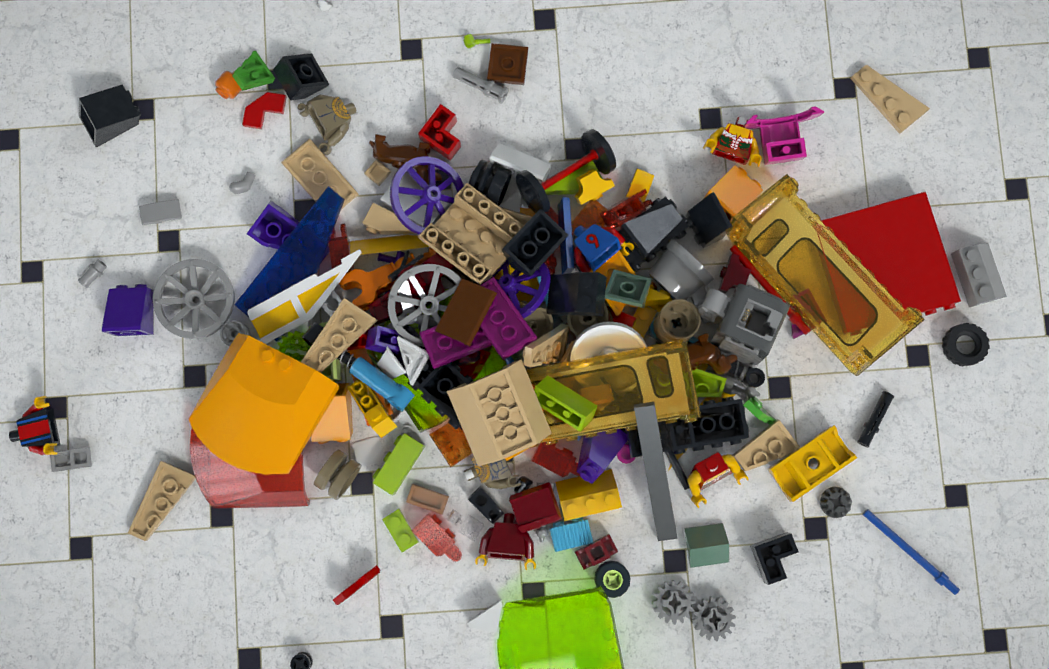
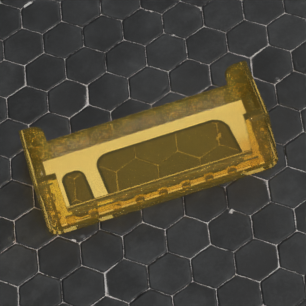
(820, 277)
(619, 381)

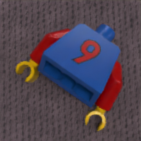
(597, 246)

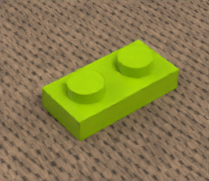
(400, 530)

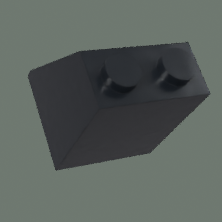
(108, 114)

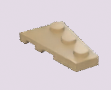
(767, 446)

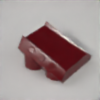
(535, 507)

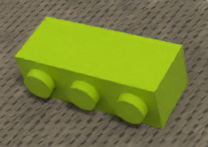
(565, 403)
(398, 463)

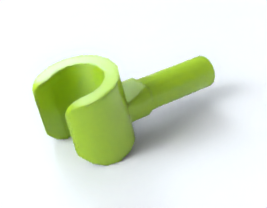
(470, 42)

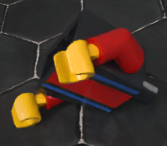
(37, 429)

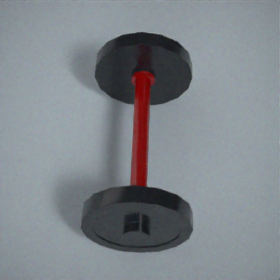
(596, 150)

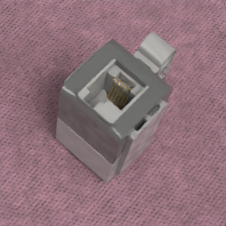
(745, 321)

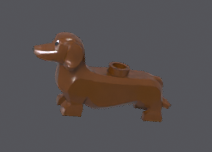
(400, 154)
(708, 353)

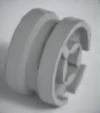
(228, 328)

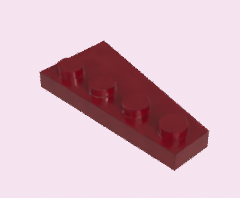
(379, 308)

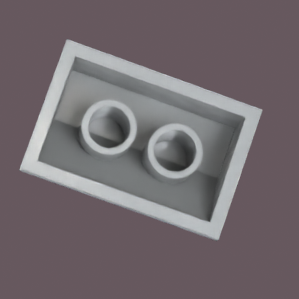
(978, 274)

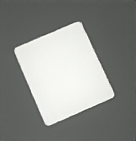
(368, 451)

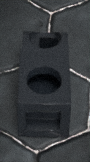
(485, 505)

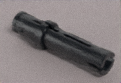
(876, 418)

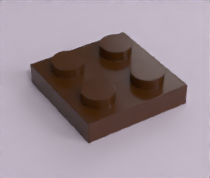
(507, 64)

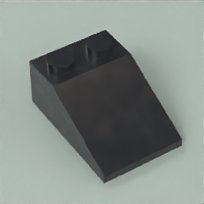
(708, 221)
(577, 294)

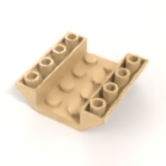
(472, 234)
(500, 414)

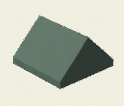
(628, 288)
(707, 545)

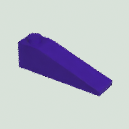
(274, 227)

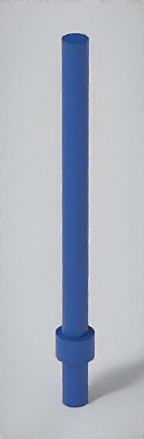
(940, 577)

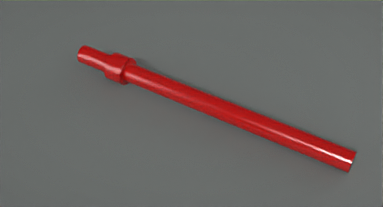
(795, 318)

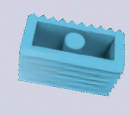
(571, 534)

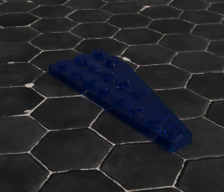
(298, 255)

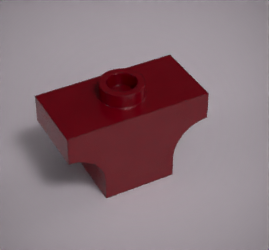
(733, 274)
(596, 552)

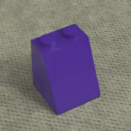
(129, 311)
(598, 453)

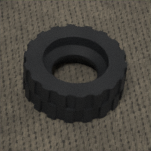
(979, 337)

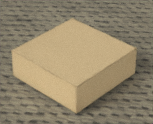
(377, 172)

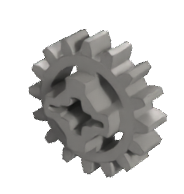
(682, 602)
(722, 618)

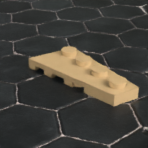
(892, 101)
(338, 334)
(547, 348)
(162, 495)

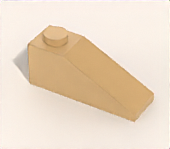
(384, 222)

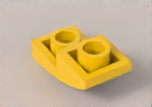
(640, 181)

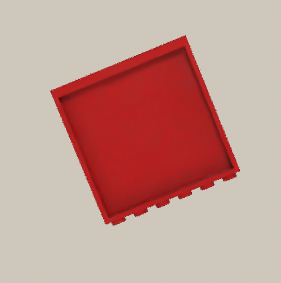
(902, 251)

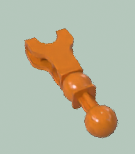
(375, 281)

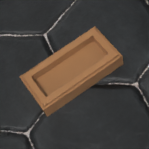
(427, 499)

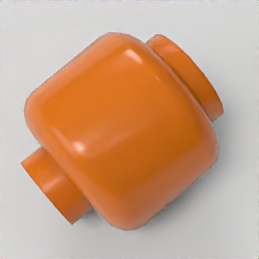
(227, 86)

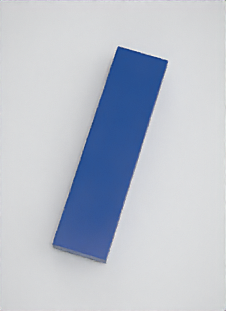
(566, 246)

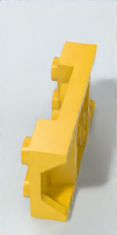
(798, 478)

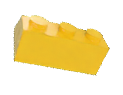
(582, 498)

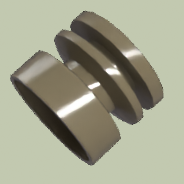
(682, 313)

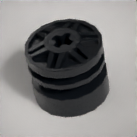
(491, 184)

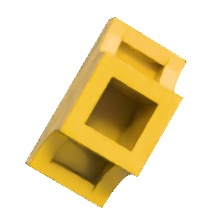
(592, 186)

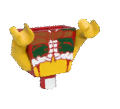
(735, 143)
(711, 471)

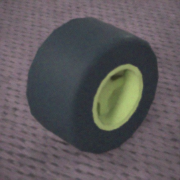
(618, 578)

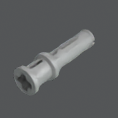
(488, 87)

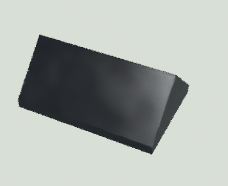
(534, 243)

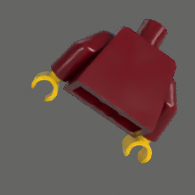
(507, 543)

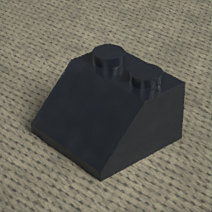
(300, 76)

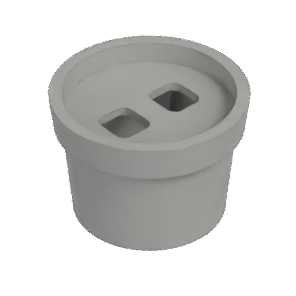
(679, 272)

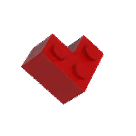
(437, 132)

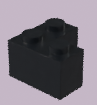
(768, 556)

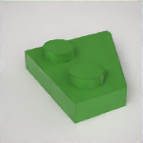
(253, 73)
(755, 406)

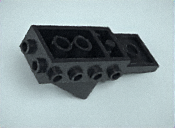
(652, 231)
(436, 383)
(717, 424)

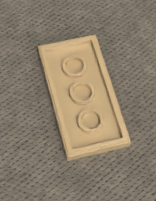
(316, 173)

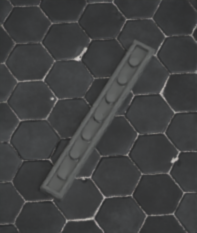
(655, 470)

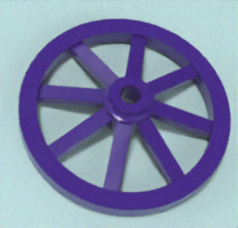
(425, 194)
(512, 285)

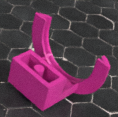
(782, 136)

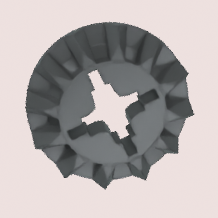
(827, 505)

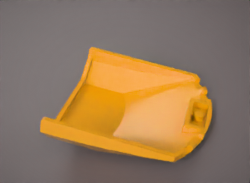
(260, 407)

